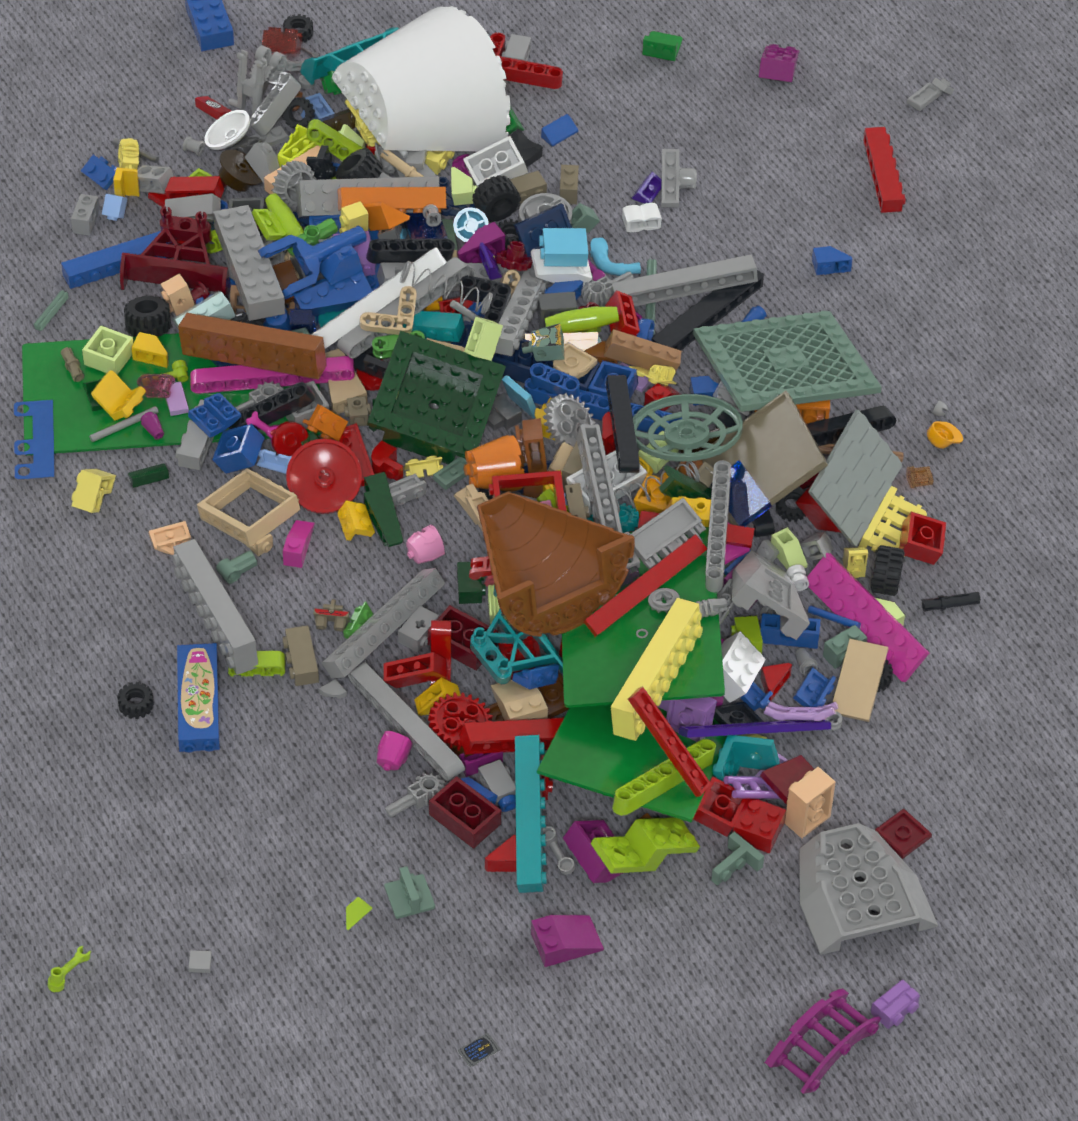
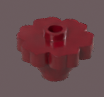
(514, 257)

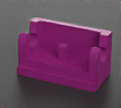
(475, 761)

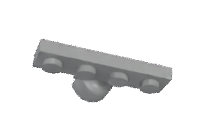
(674, 178)

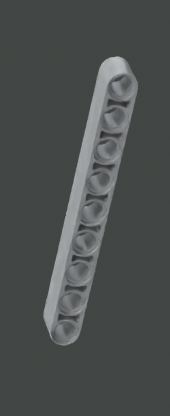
(359, 340)
(718, 526)
(406, 721)

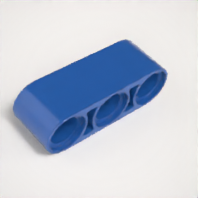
(550, 374)

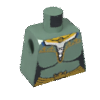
(546, 344)

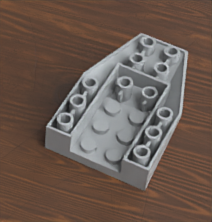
(769, 584)

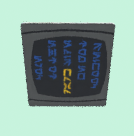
(479, 1050)

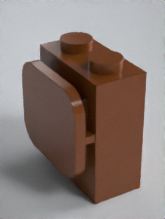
(532, 445)

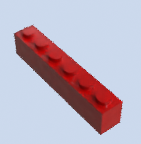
(883, 169)
(500, 735)

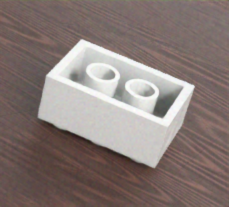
(497, 159)
(740, 665)

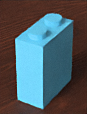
(564, 247)

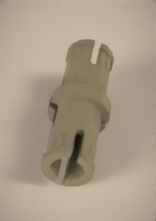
(72, 364)

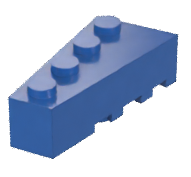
(333, 297)

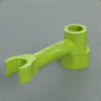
(179, 371)
(56, 981)

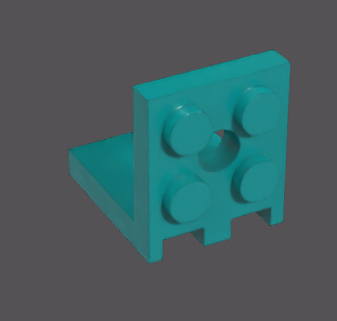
(741, 752)

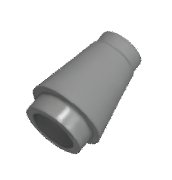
(805, 661)

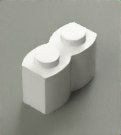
(641, 217)

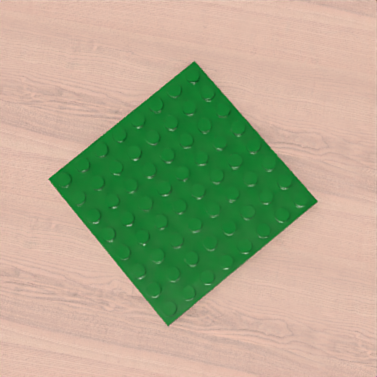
(597, 760)

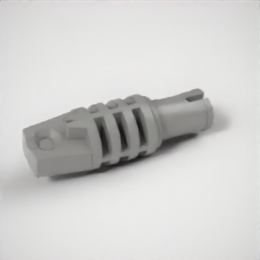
(712, 606)

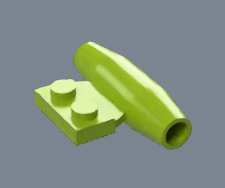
(277, 220)
(584, 319)

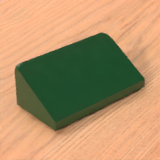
(148, 475)

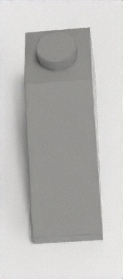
(262, 159)

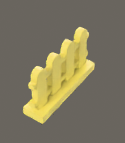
(890, 517)

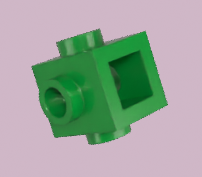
(329, 85)

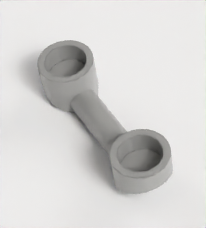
(565, 864)

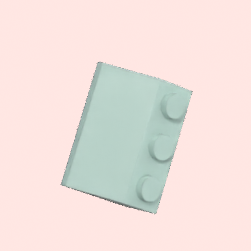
(213, 306)

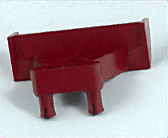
(158, 270)

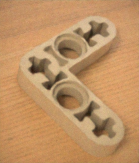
(400, 319)

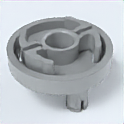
(541, 202)

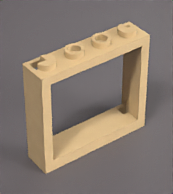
(210, 507)

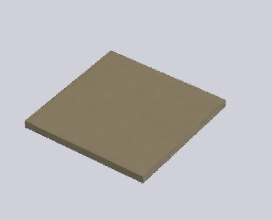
(775, 449)

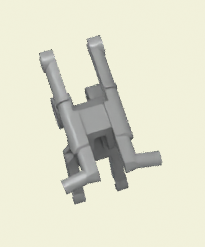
(264, 67)

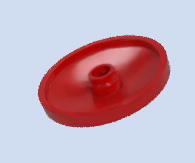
(324, 475)

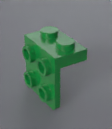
(661, 45)

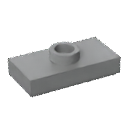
(924, 96)

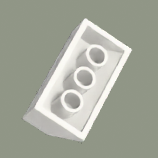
(618, 480)

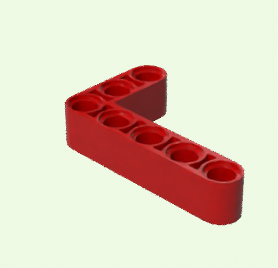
(525, 71)

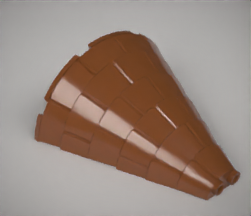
(550, 564)

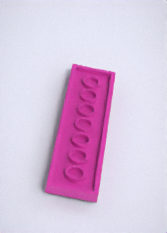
(851, 600)

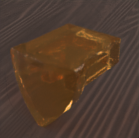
(919, 476)

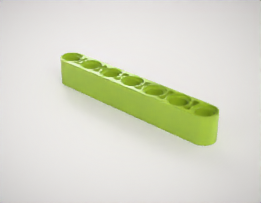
(659, 780)

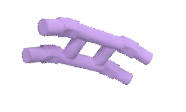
(784, 713)

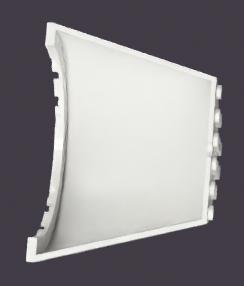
(430, 85)

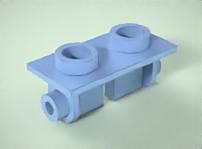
(272, 461)

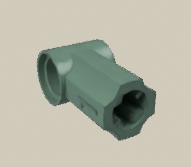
(232, 569)

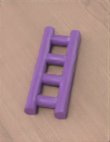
(753, 782)

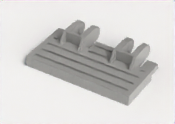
(666, 531)

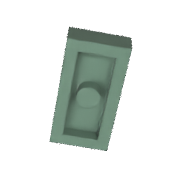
(451, 473)

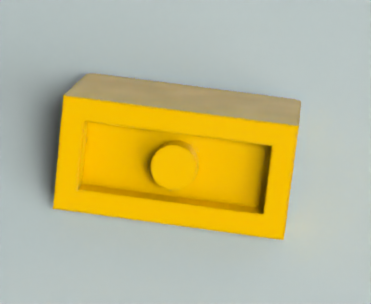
(126, 182)

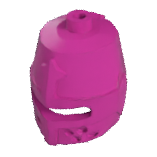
(393, 750)

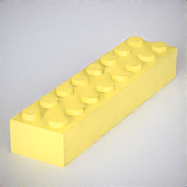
(658, 665)

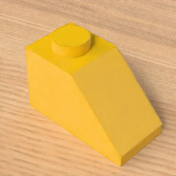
(149, 350)
(429, 696)

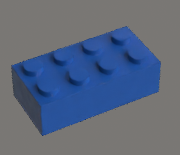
(210, 23)

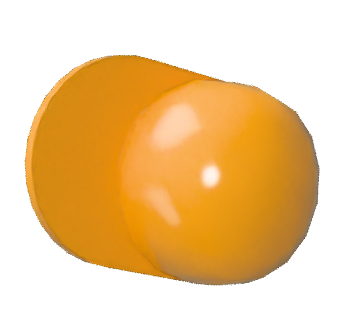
(943, 434)

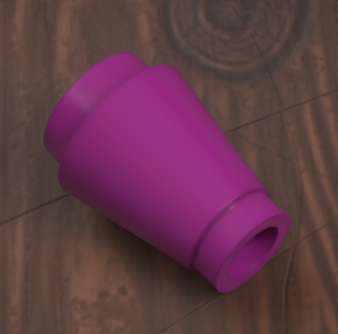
(152, 424)

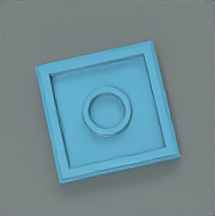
(519, 396)

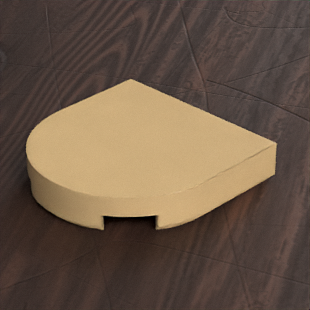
(575, 361)

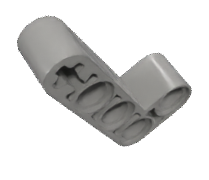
(276, 102)

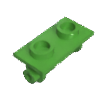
(359, 617)

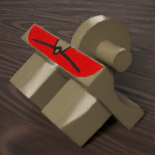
(332, 613)

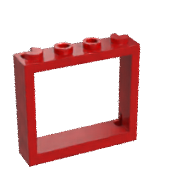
(531, 479)

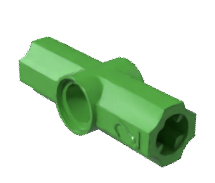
(314, 233)

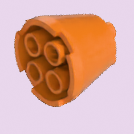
(493, 459)

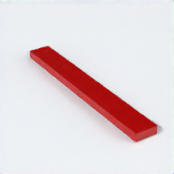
(645, 585)

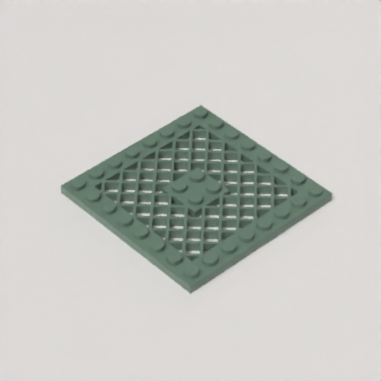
(790, 354)

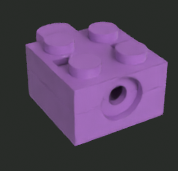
(689, 712)

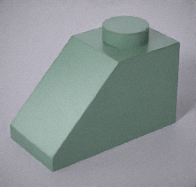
(584, 218)

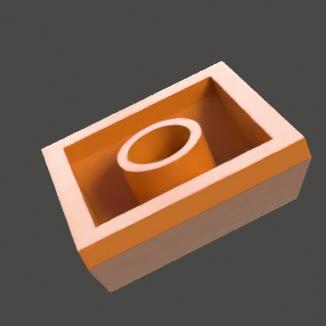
(383, 216)

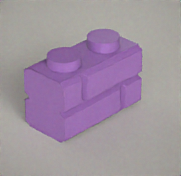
(896, 1004)

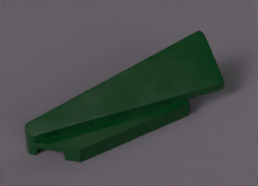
(382, 509)

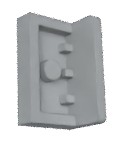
(407, 489)

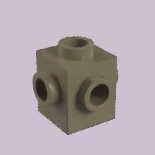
(357, 410)

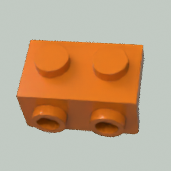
(326, 422)

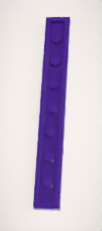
(753, 728)

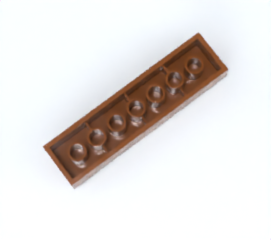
(252, 345)

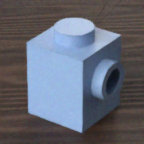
(114, 206)

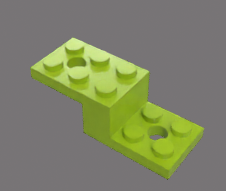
(645, 845)

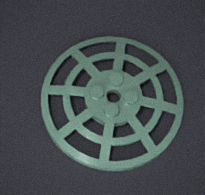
(687, 433)

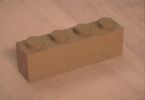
(640, 351)

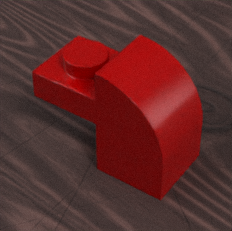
(384, 460)

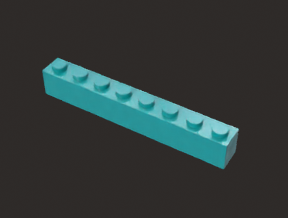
(433, 325)
(529, 816)

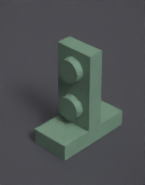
(742, 854)

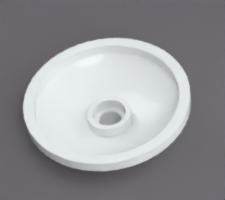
(227, 130)

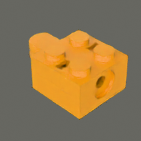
(658, 501)

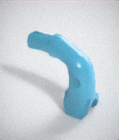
(599, 253)

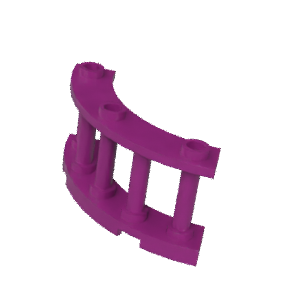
(810, 1020)

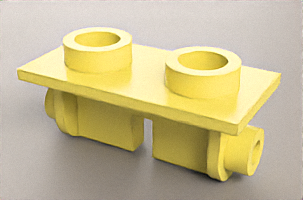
(431, 466)

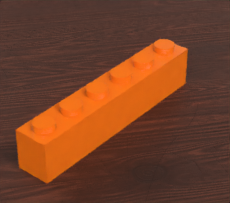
(397, 197)

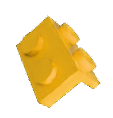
(355, 520)

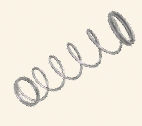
(486, 301)
(697, 478)

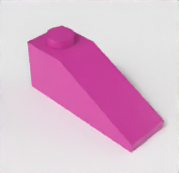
(297, 543)

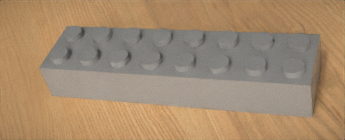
(321, 196)
(251, 273)
(215, 607)

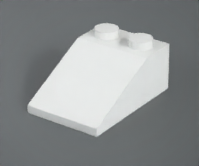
(559, 274)

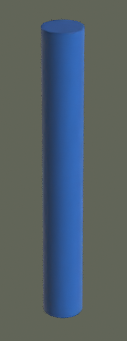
(833, 617)

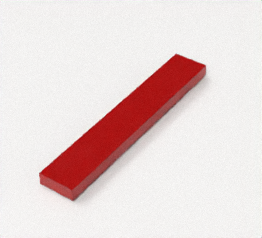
(736, 535)
(669, 741)

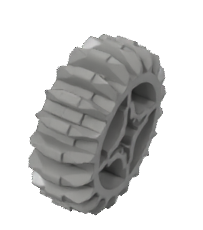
(286, 181)

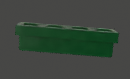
(681, 485)

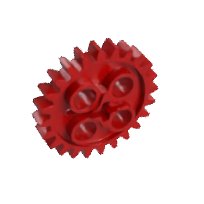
(453, 713)

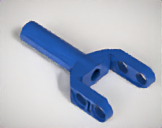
(311, 256)

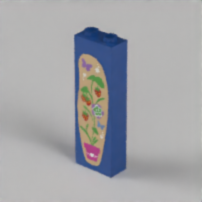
(198, 697)

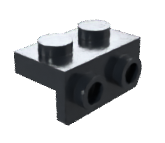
(322, 164)

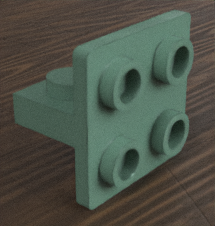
(409, 894)

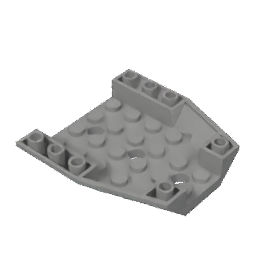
(839, 905)

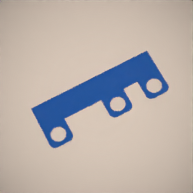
(43, 440)

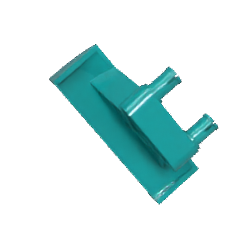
(318, 67)
(500, 669)

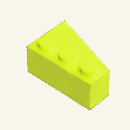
(296, 146)

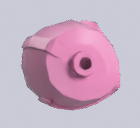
(425, 545)

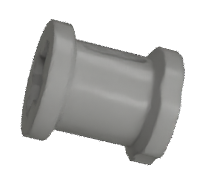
(193, 145)
(433, 213)

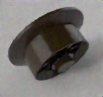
(236, 171)

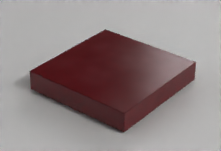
(903, 833)

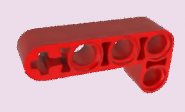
(442, 643)

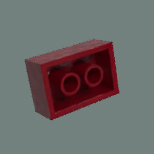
(461, 631)
(465, 812)

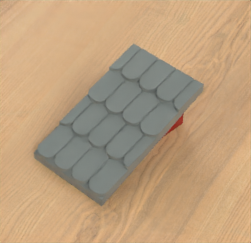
(853, 482)

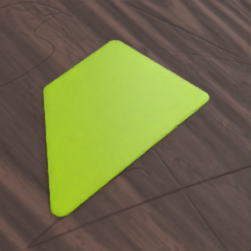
(356, 911)

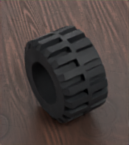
(359, 165)
(496, 198)
(147, 316)
(887, 570)

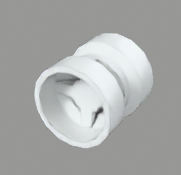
(798, 577)

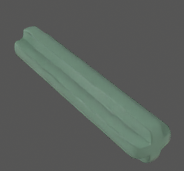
(51, 310)

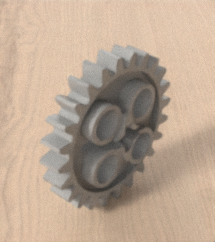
(564, 418)

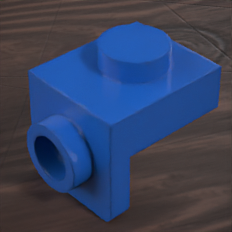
(756, 698)

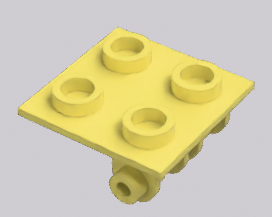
(657, 374)

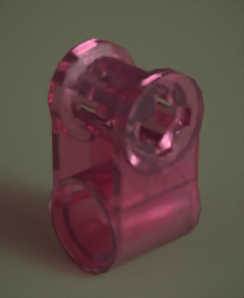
(156, 385)

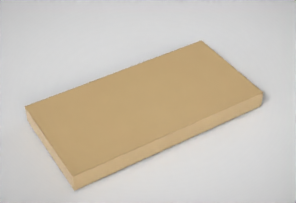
(860, 679)

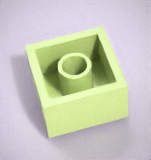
(107, 350)

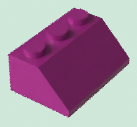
(579, 842)

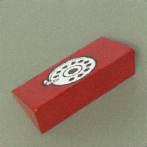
(211, 107)

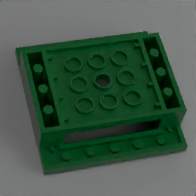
(440, 375)

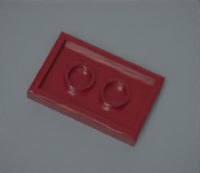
(785, 774)

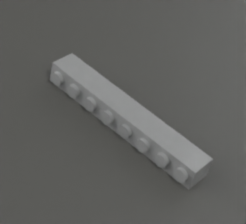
(689, 280)

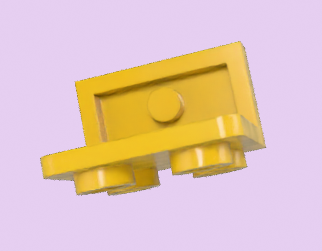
(116, 396)

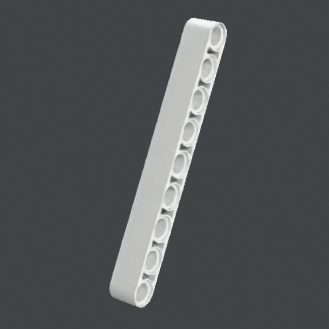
(378, 298)

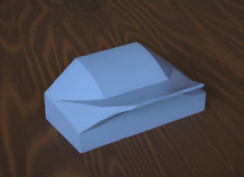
(321, 107)

